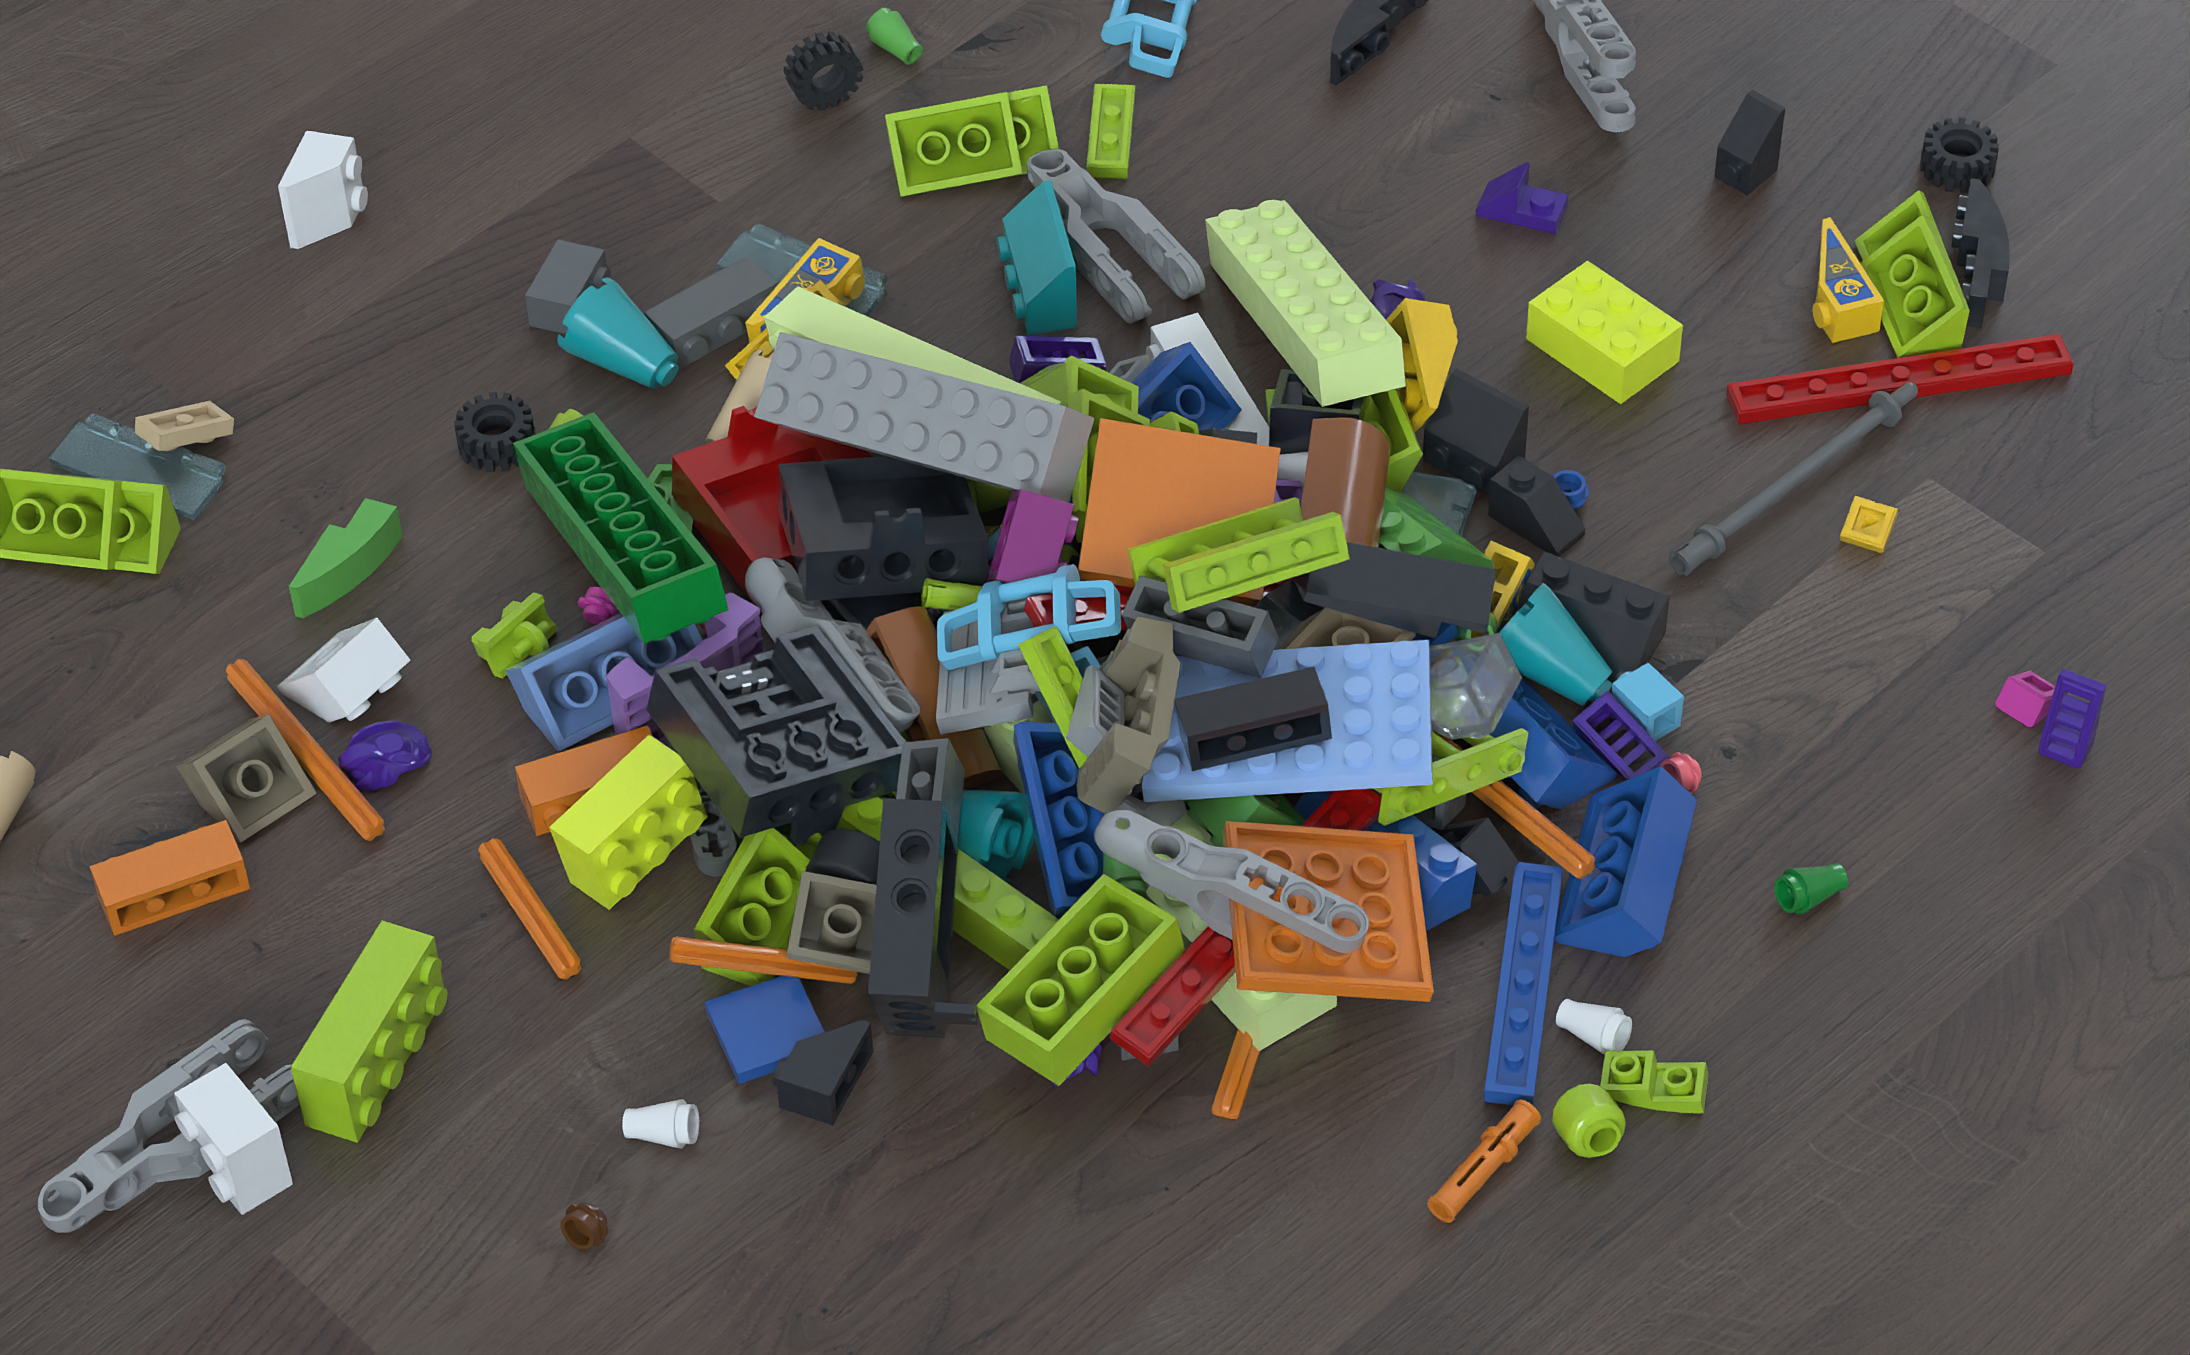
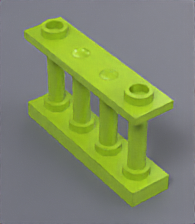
(1240, 553)
(1456, 773)

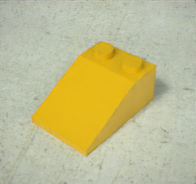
(1428, 350)

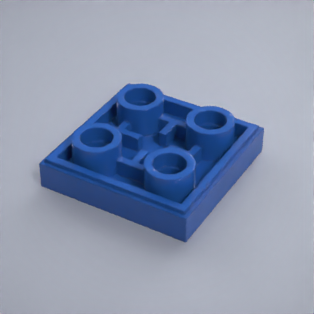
(762, 1025)

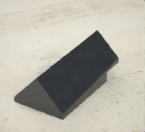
(1403, 590)

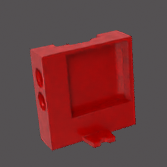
(734, 487)

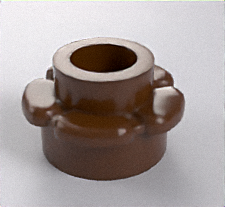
(584, 1225)

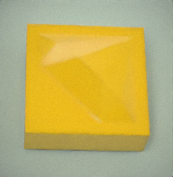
(1869, 524)

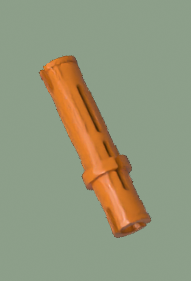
(1496, 1146)

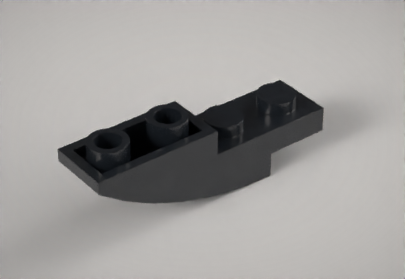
(1365, 33)
(1982, 250)

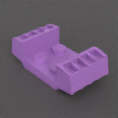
(730, 642)

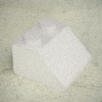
(321, 188)
(347, 672)

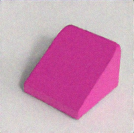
(2026, 698)

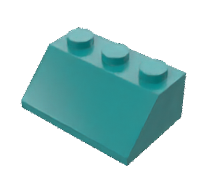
(1039, 263)

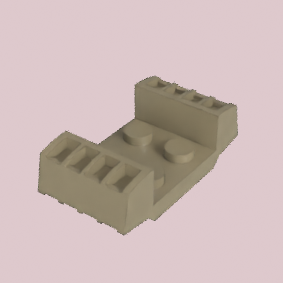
(1148, 674)

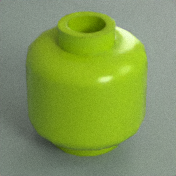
(1588, 1120)

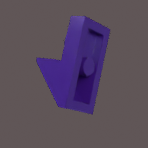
(1514, 202)

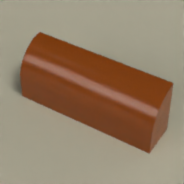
(1347, 476)
(911, 648)

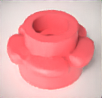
(1684, 770)

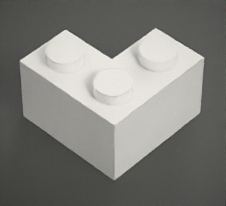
(235, 1137)

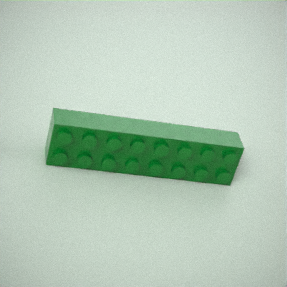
(621, 528)

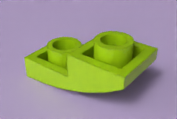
(1644, 1083)

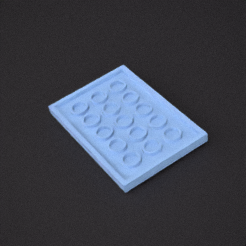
(1377, 723)

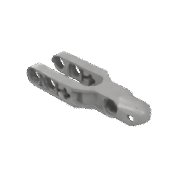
(1593, 58)
(1089, 207)
(785, 610)
(1211, 875)
(121, 1166)

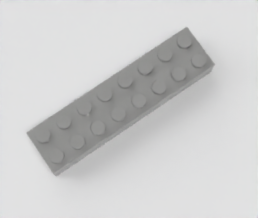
(924, 417)

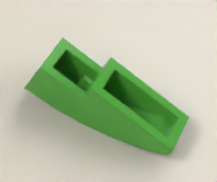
(345, 557)

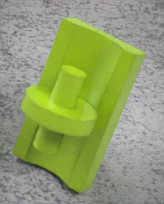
(515, 637)

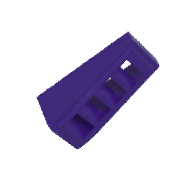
(1035, 353)
(1598, 712)
(2071, 721)

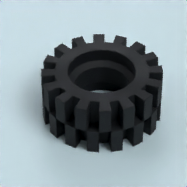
(814, 57)
(1962, 139)
(489, 415)

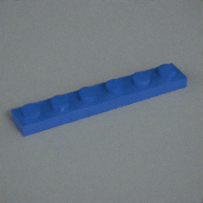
(1523, 984)

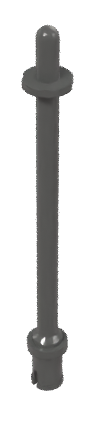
(1710, 540)

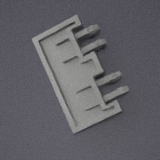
(986, 690)

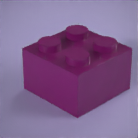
(1031, 537)

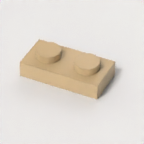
(184, 426)

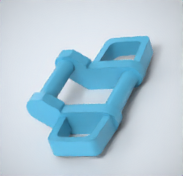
(1138, 27)
(992, 601)

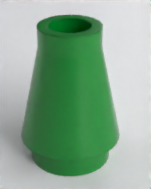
(1806, 887)

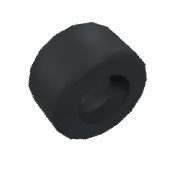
(846, 856)

